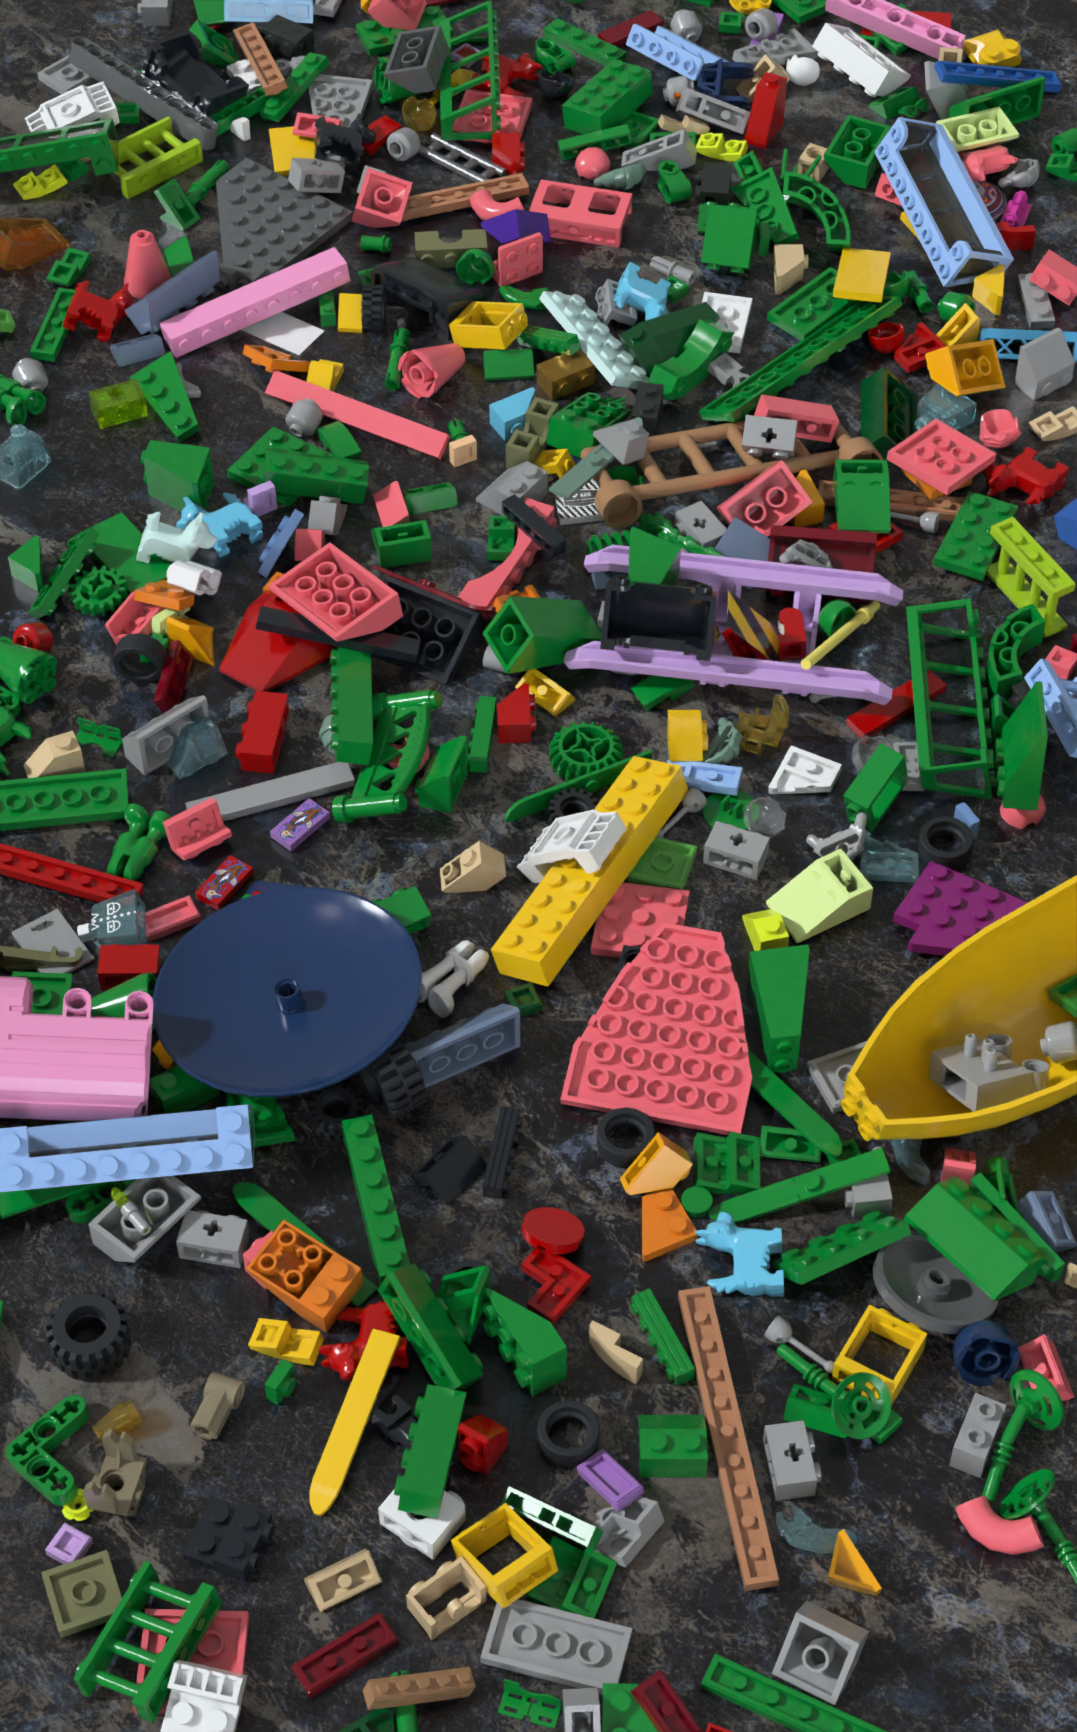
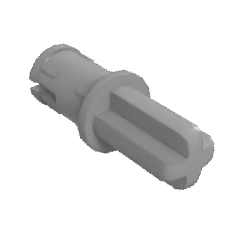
(669, 268)

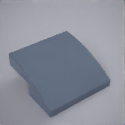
(743, 542)

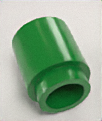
(1065, 142)

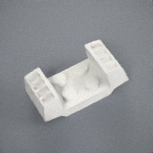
(74, 108)
(581, 836)
(203, 1699)

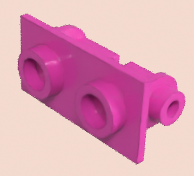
(1017, 210)

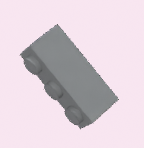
(154, 742)
(161, 1204)

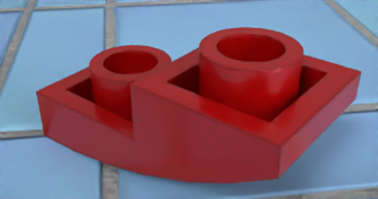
(383, 128)
(1017, 237)

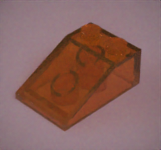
(28, 242)

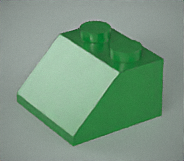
(444, 776)
(672, 1446)

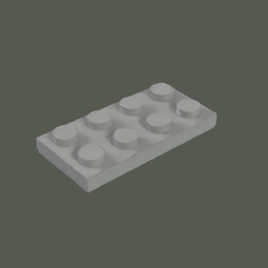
(556, 1645)

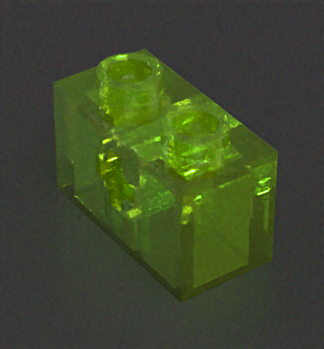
(118, 403)

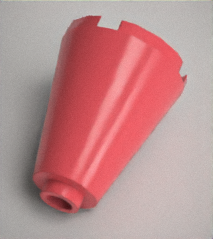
(144, 265)
(430, 368)

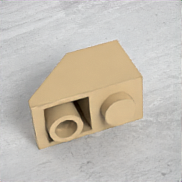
(473, 870)

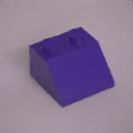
(517, 225)

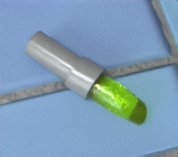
(130, 1211)

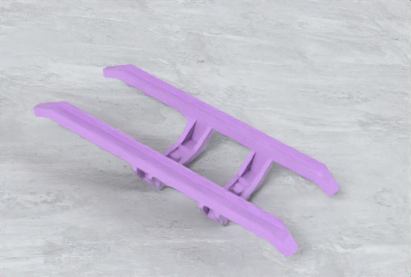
(725, 669)

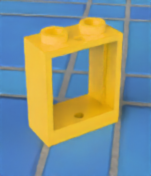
(488, 325)
(884, 1324)
(521, 1574)

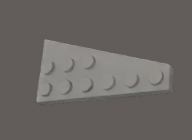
(339, 99)

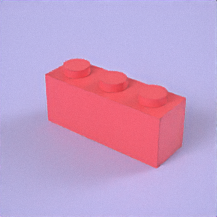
(814, 419)

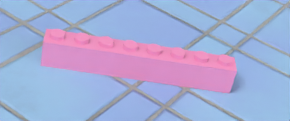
(255, 302)

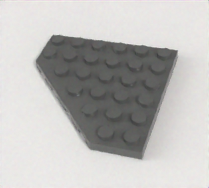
(270, 222)

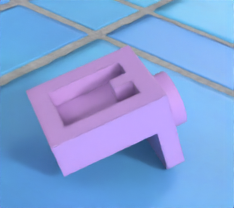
(261, 498)

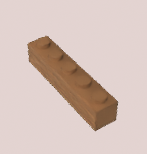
(418, 1688)

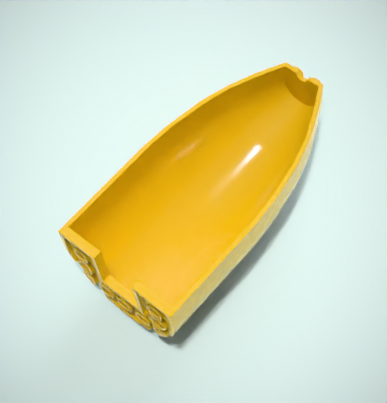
(980, 989)

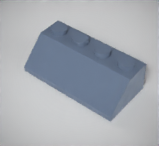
(175, 294)
(467, 1043)

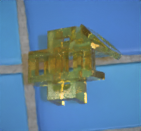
(773, 724)

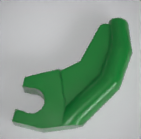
(529, 299)

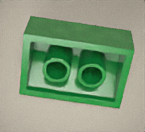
(853, 149)

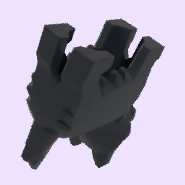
(342, 140)

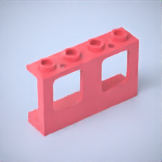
(577, 221)

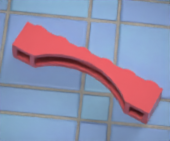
(502, 579)

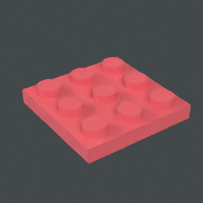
(513, 114)
(941, 456)
(635, 916)
(220, 1648)

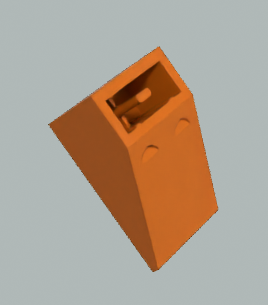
(306, 1275)

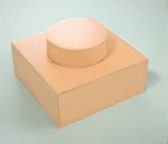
(463, 451)

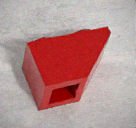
(508, 152)
(514, 716)
(481, 1443)

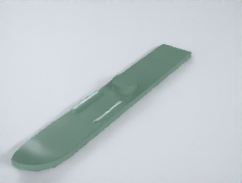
(584, 470)

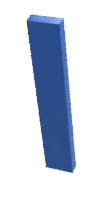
(993, 75)

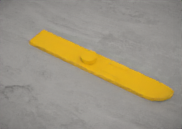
(352, 1420)

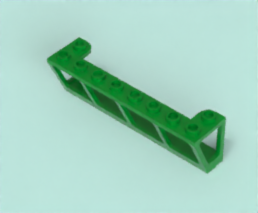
(447, 91)
(923, 706)

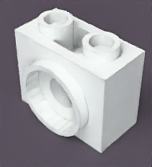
(427, 1534)

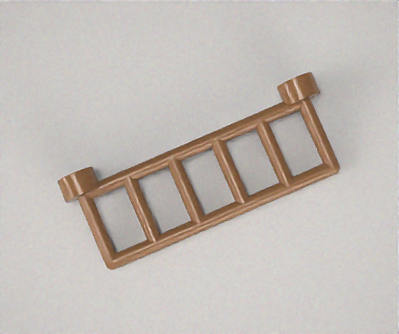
(621, 502)

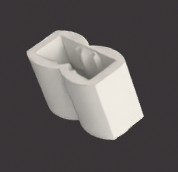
(193, 577)

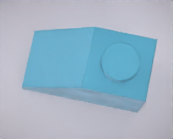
(511, 413)

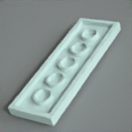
(595, 339)

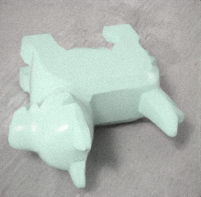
(173, 542)

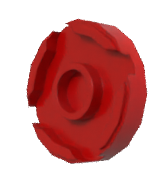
(553, 1229)

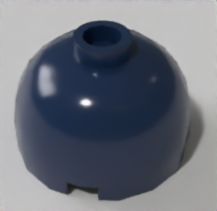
(985, 1353)

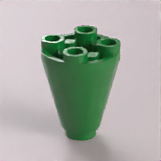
(26, 670)

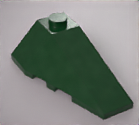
(664, 336)

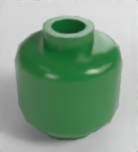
(952, 303)

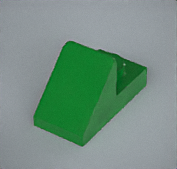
(178, 208)

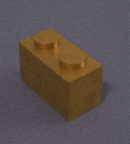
(565, 374)

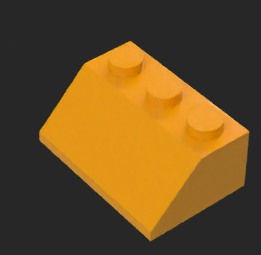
(966, 367)

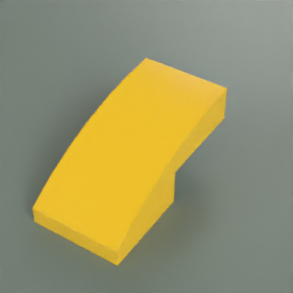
(283, 1342)

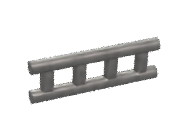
(456, 151)

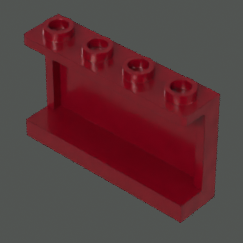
(844, 548)

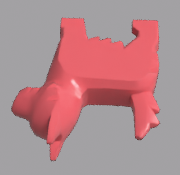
(986, 161)

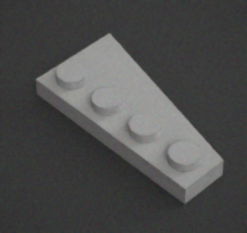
(778, 49)

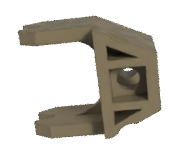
(119, 1468)

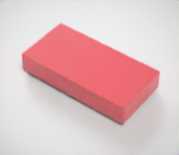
(171, 918)

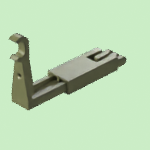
(26, 959)

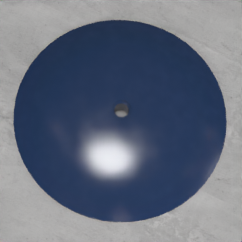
(287, 992)

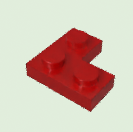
(560, 1283)

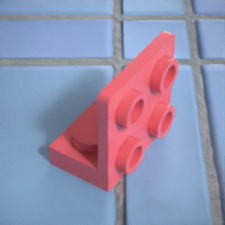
(519, 260)

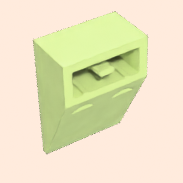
(822, 896)

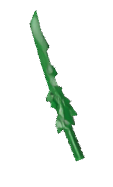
(665, 530)

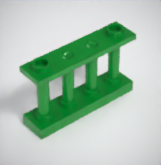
(181, 1645)

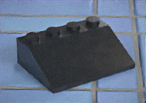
(444, 628)

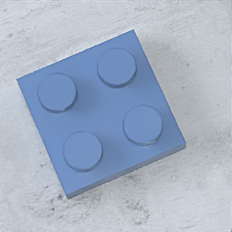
(278, 542)

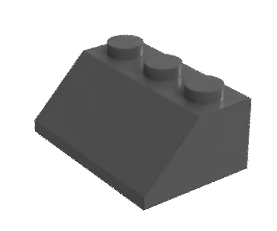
(417, 59)

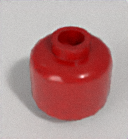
(34, 635)

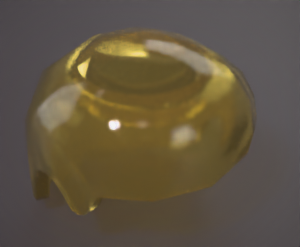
(419, 114)

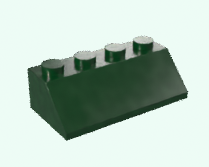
(886, 411)

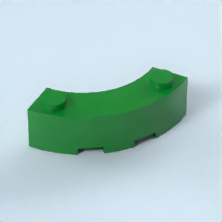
(823, 203)
(688, 370)
(1009, 642)

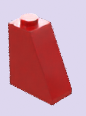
(766, 110)

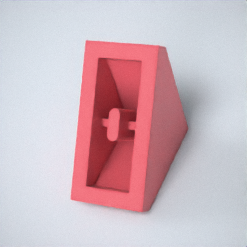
(959, 1164)

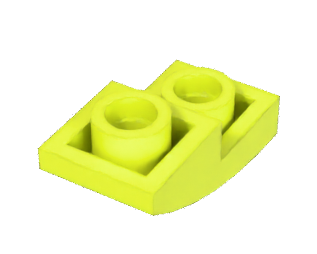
(715, 147)
(45, 183)

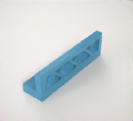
(265, 10)
(1020, 336)

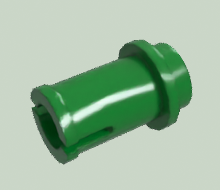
(374, 243)
(457, 432)

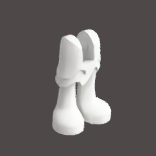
(465, 971)

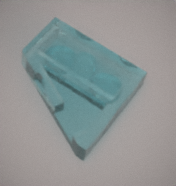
(888, 861)

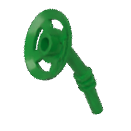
(843, 1400)
(1027, 1404)
(1034, 1503)

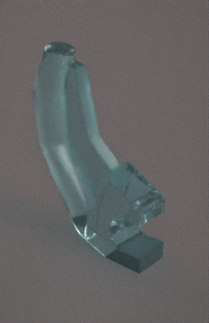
(908, 1159)
(807, 1535)

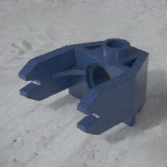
(712, 80)

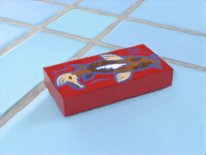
(224, 882)

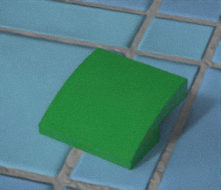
(727, 1163)
(577, 1583)

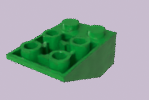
(574, 424)
(862, 495)
(525, 1342)

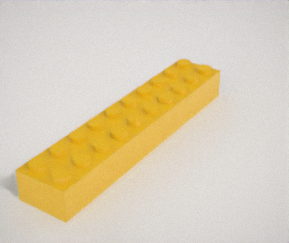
(569, 898)

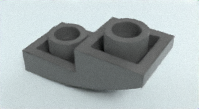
(235, 277)

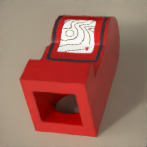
(791, 635)

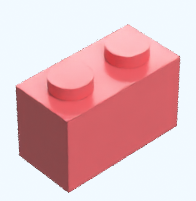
(1056, 277)

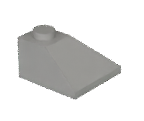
(942, 93)

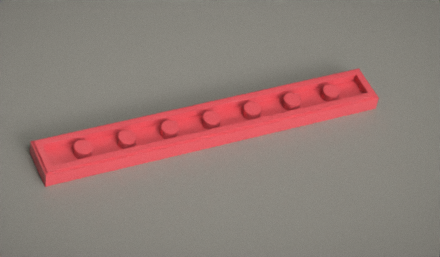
(360, 415)

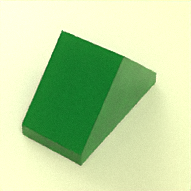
(27, 564)

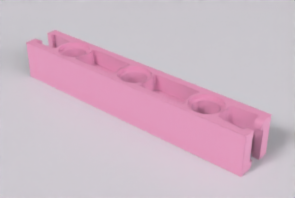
(898, 24)

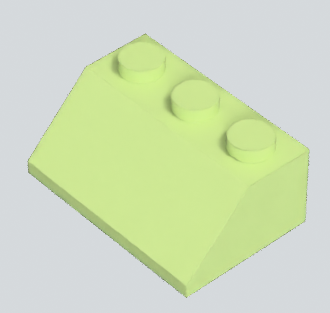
(979, 129)

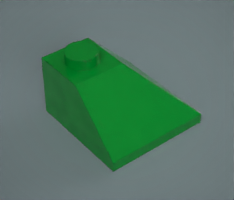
(215, 47)

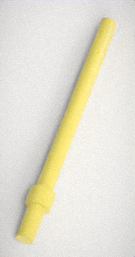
(861, 616)

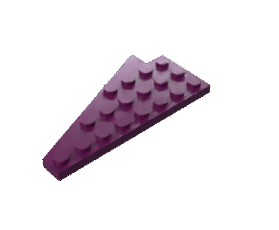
(950, 909)

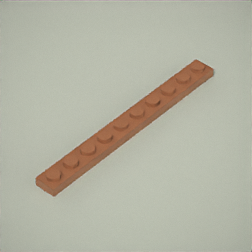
(728, 1440)

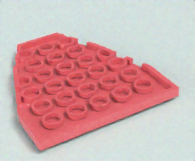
(668, 1038)

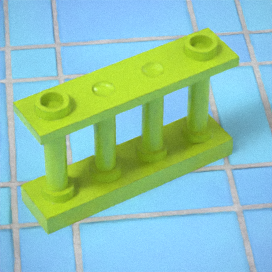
(163, 166)
(1035, 562)

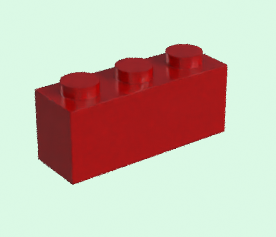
(263, 732)

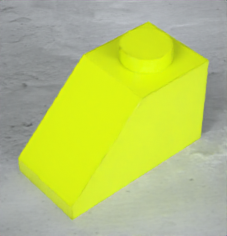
(766, 930)

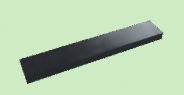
(300, 627)

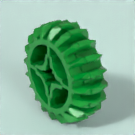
(584, 750)

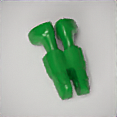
(19, 400)
(132, 849)

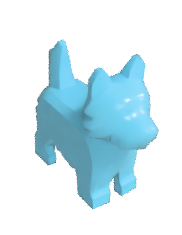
(642, 293)
(224, 523)
(750, 1255)

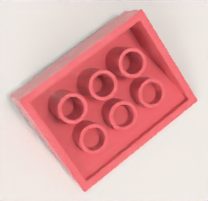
(338, 595)

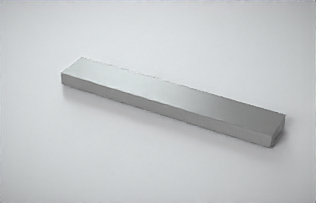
(282, 790)

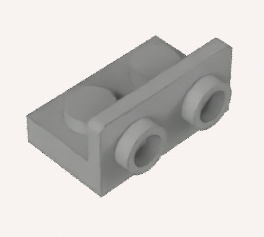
(608, 307)

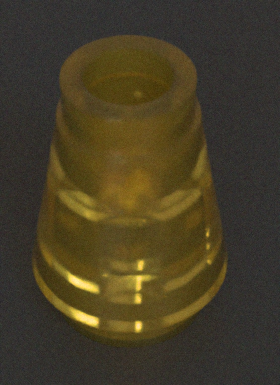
(121, 1418)

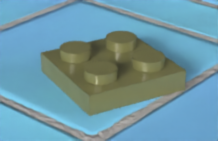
(82, 1593)

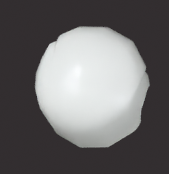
(802, 70)

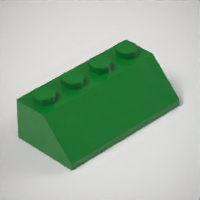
(1017, 101)
(316, 475)
(976, 1238)
(429, 1329)

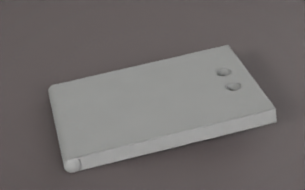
(49, 932)

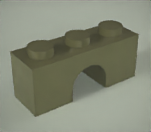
(441, 254)
(530, 442)

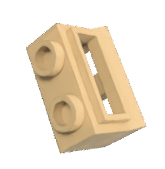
(446, 1578)

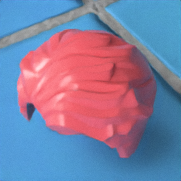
(999, 428)

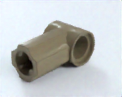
(220, 1397)

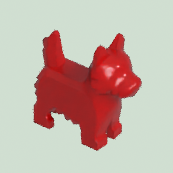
(509, 69)
(97, 311)
(1027, 476)
(346, 1356)

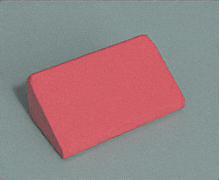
(305, 124)
(391, 505)
(1043, 1358)

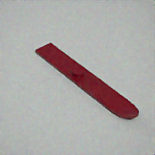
(430, 586)

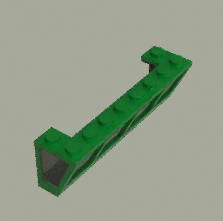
(63, 144)

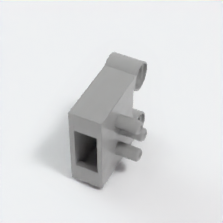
(983, 1073)

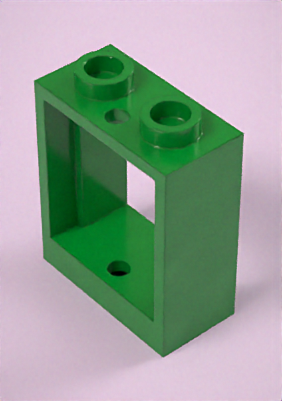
(876, 786)

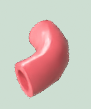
(487, 208)
(996, 1532)

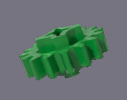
(99, 591)

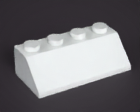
(859, 60)

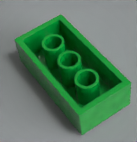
(608, 98)

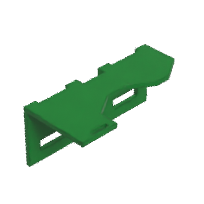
(109, 745)
(523, 1706)

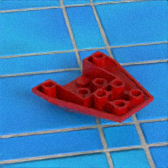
(266, 658)

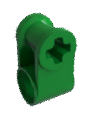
(553, 56)
(673, 183)

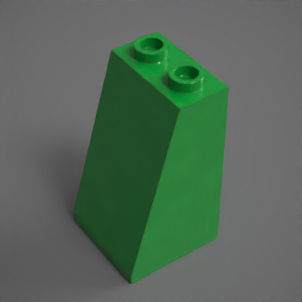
(538, 632)
(777, 1000)

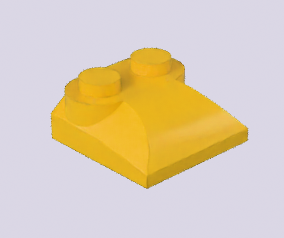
(993, 50)

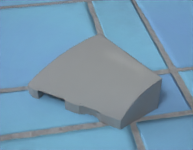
(628, 1529)

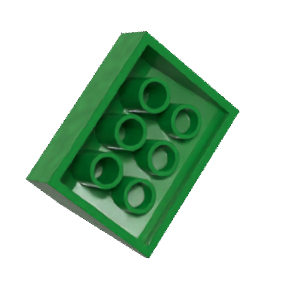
(1022, 752)

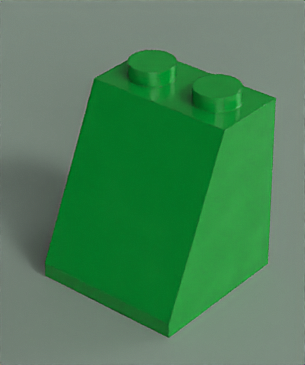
(730, 238)
(178, 472)
(652, 558)

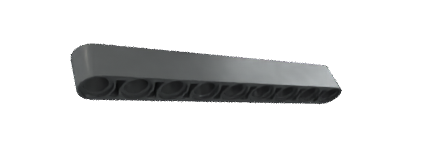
(142, 91)

